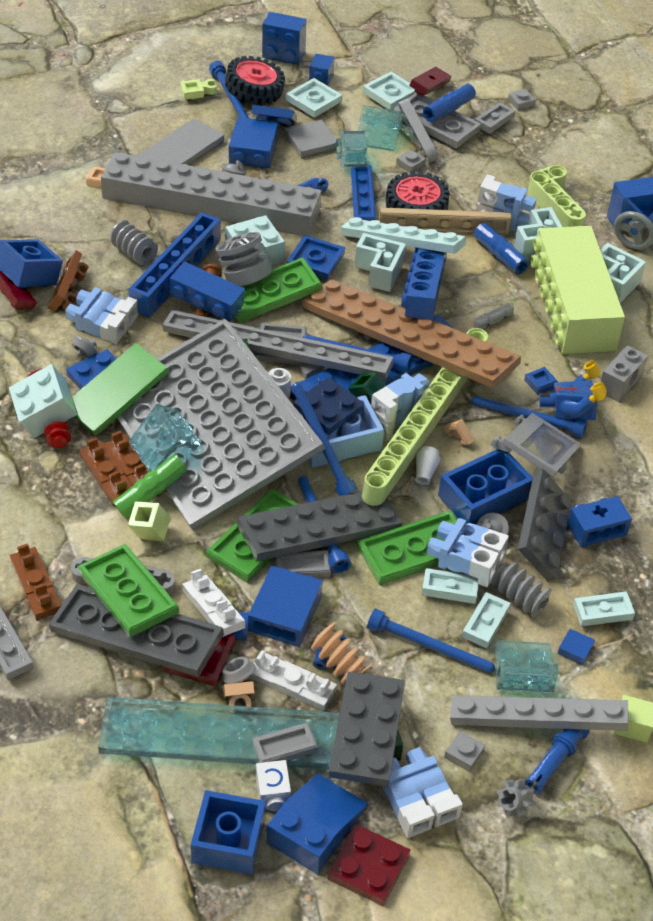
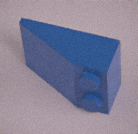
(314, 822)

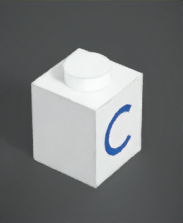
(273, 783)

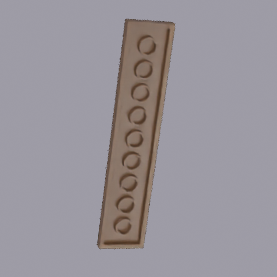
(417, 336)

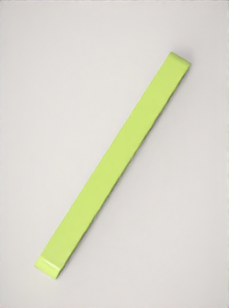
(413, 432)

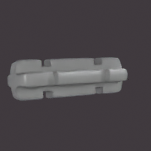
(493, 316)

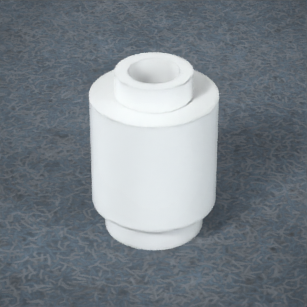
(282, 379)

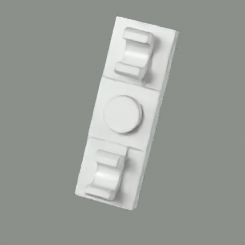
(212, 603)
(293, 680)

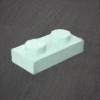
(450, 586)
(603, 609)
(486, 620)

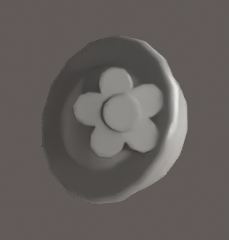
(234, 168)
(84, 346)
(494, 522)
(237, 670)

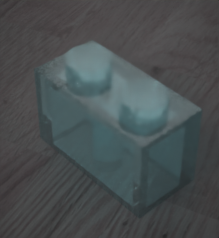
(351, 149)

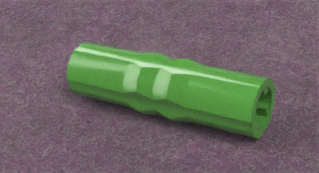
(151, 485)

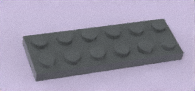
(315, 525)
(173, 643)

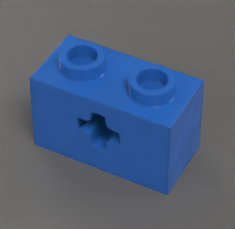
(599, 521)

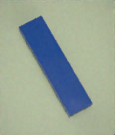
(363, 193)

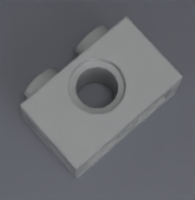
(623, 372)

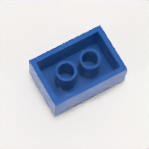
(485, 486)

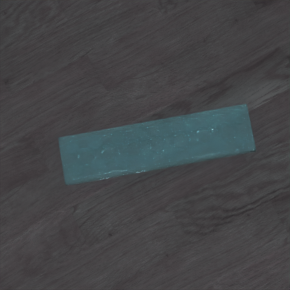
(207, 731)

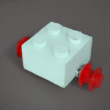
(44, 405)

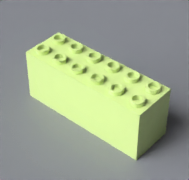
(577, 290)

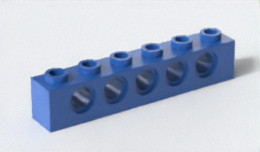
(190, 246)
(423, 283)

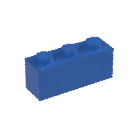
(207, 291)

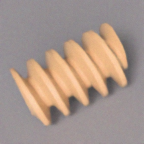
(338, 653)

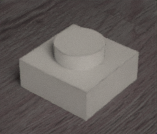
(521, 99)
(410, 161)
(464, 751)

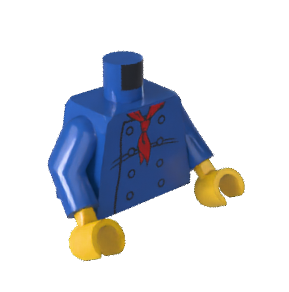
(576, 397)

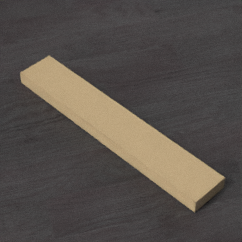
(446, 219)

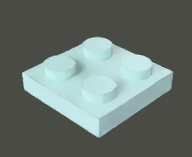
(388, 90)
(314, 97)

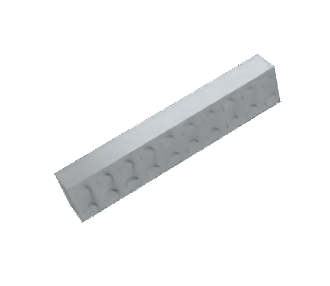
(209, 191)

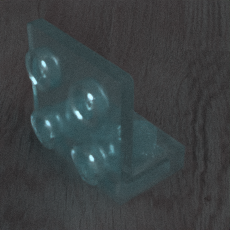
(381, 127)
(160, 435)
(525, 666)

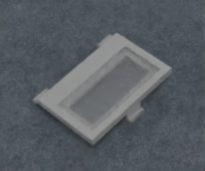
(539, 444)

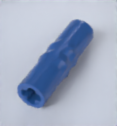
(449, 102)
(501, 248)

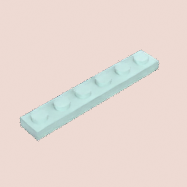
(411, 236)

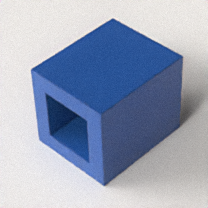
(322, 68)

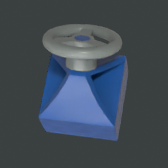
(632, 211)

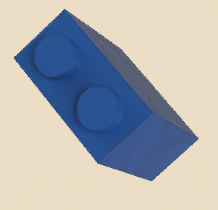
(253, 142)
(285, 606)

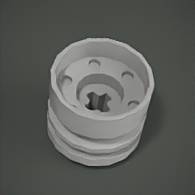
(244, 259)

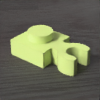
(196, 89)

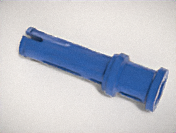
(563, 746)

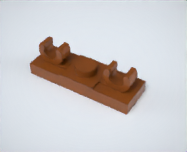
(71, 273)
(126, 457)
(105, 469)
(35, 582)

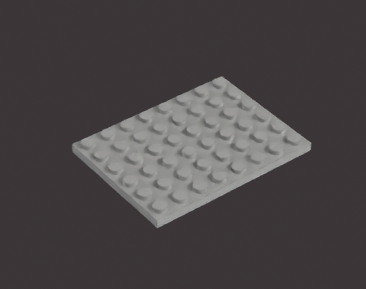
(237, 413)

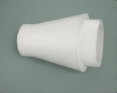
(426, 463)

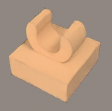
(239, 690)

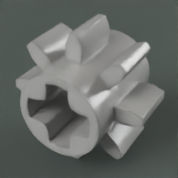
(523, 798)

